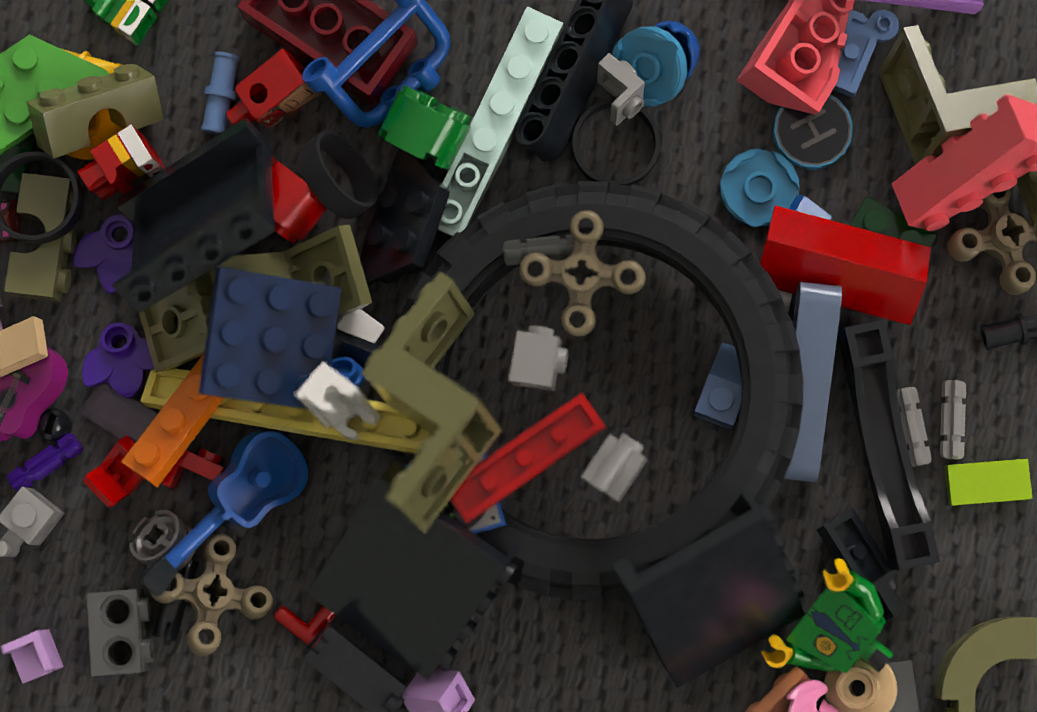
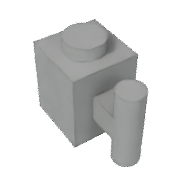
(616, 466)
(28, 520)

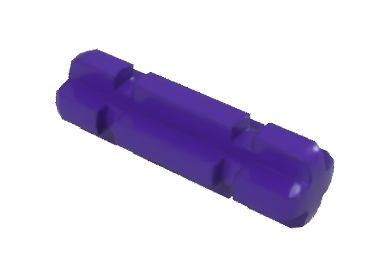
(45, 462)

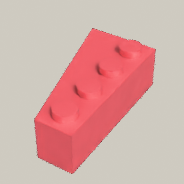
(971, 166)

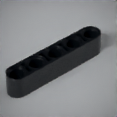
(570, 76)

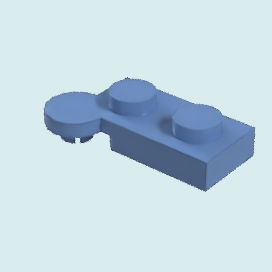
(860, 44)

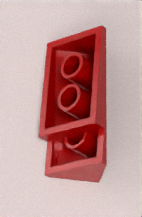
(875, 271)

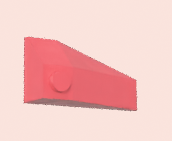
(800, 55)

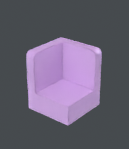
(34, 655)
(440, 693)

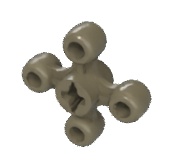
(994, 243)
(583, 252)
(229, 597)

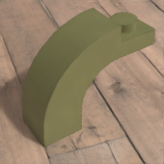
(979, 651)

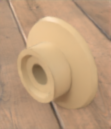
(879, 689)

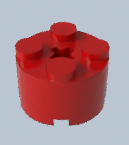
(294, 204)

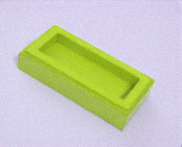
(988, 482)

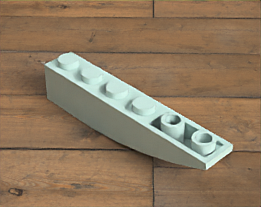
(498, 117)

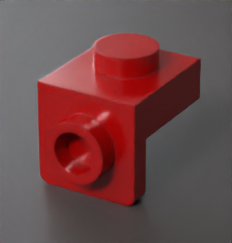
(203, 463)
(112, 479)

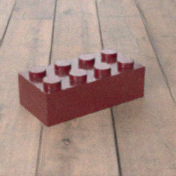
(333, 31)

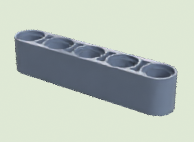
(816, 330)

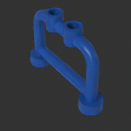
(324, 76)

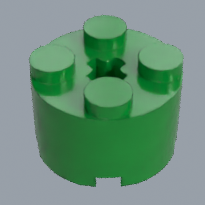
(425, 129)

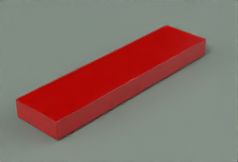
(526, 457)

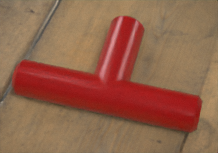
(298, 627)

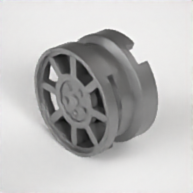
(158, 537)

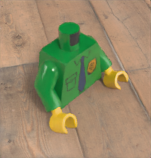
(836, 628)

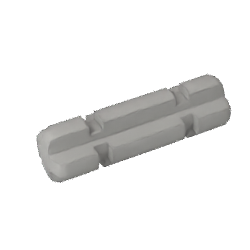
(953, 419)
(913, 426)

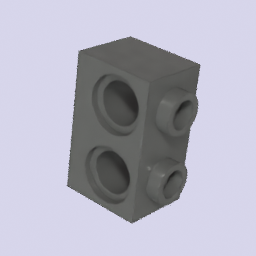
(107, 632)

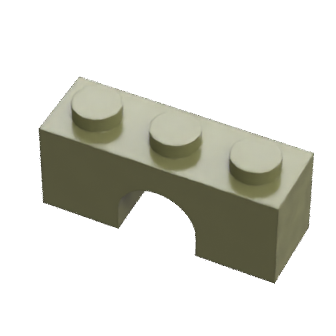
(63, 116)
(43, 271)

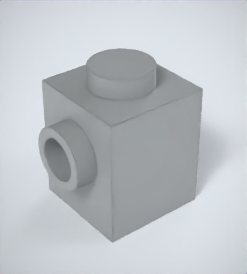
(537, 359)

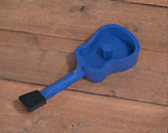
(260, 476)

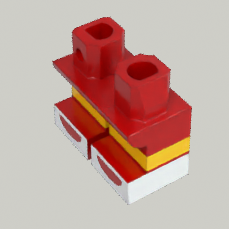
(119, 163)

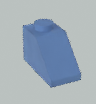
(722, 390)

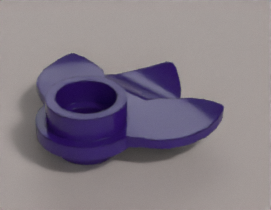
(104, 252)
(119, 366)

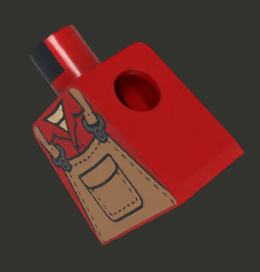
(282, 85)

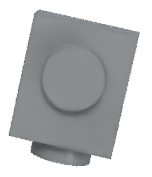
(624, 84)

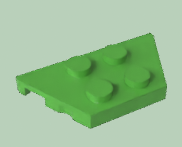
(25, 73)

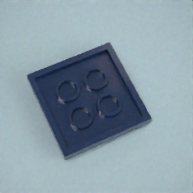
(266, 336)

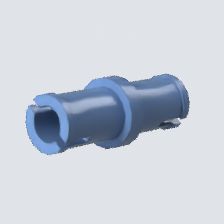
(220, 92)

